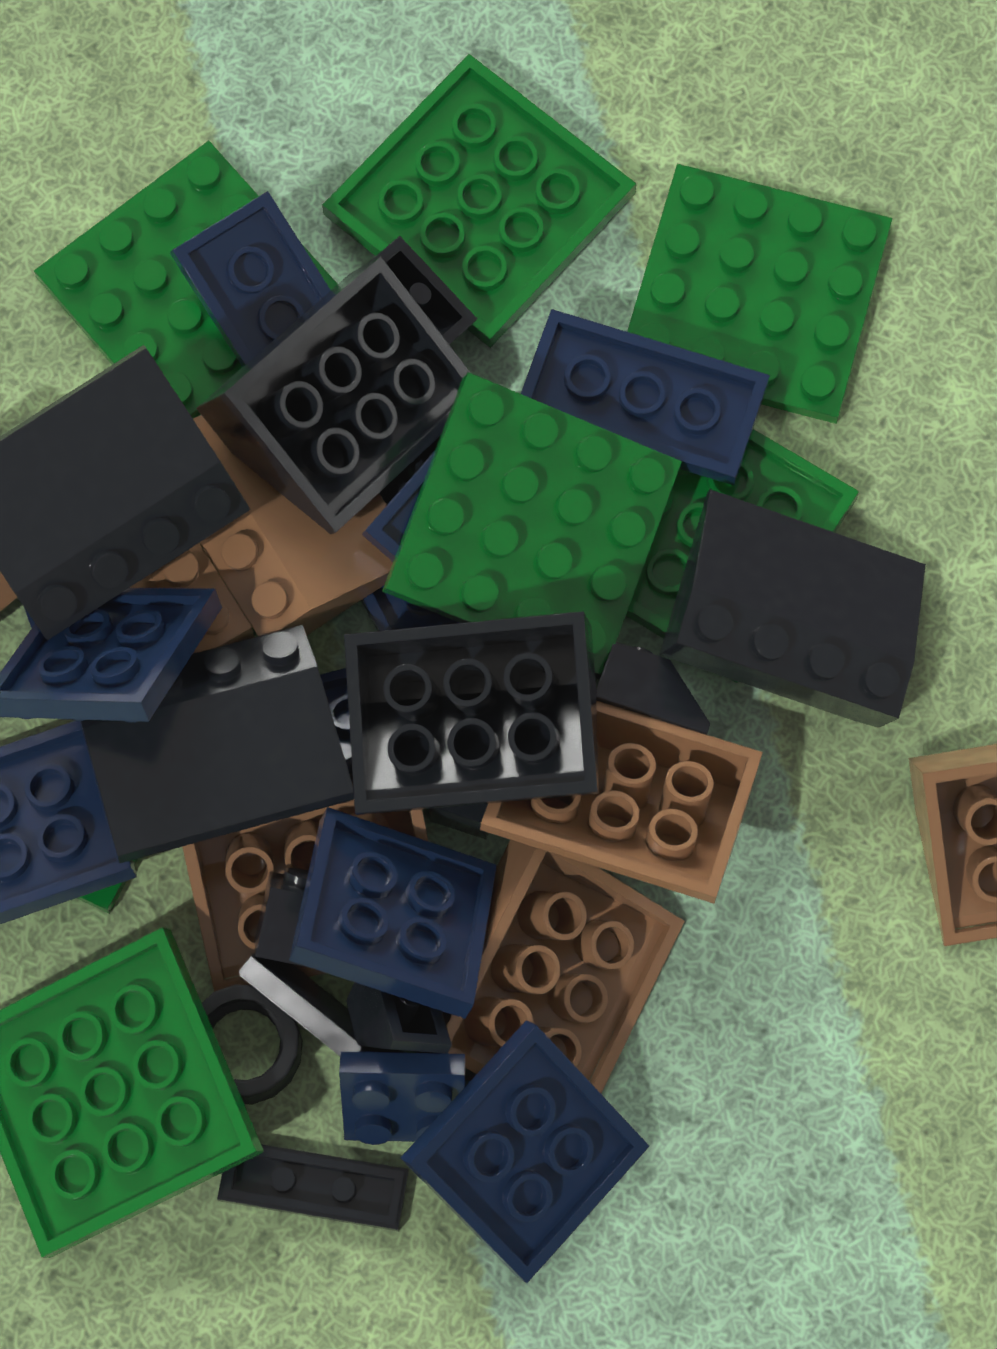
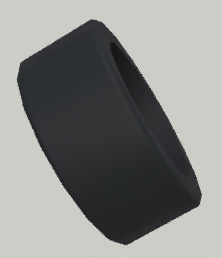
(290, 1047)

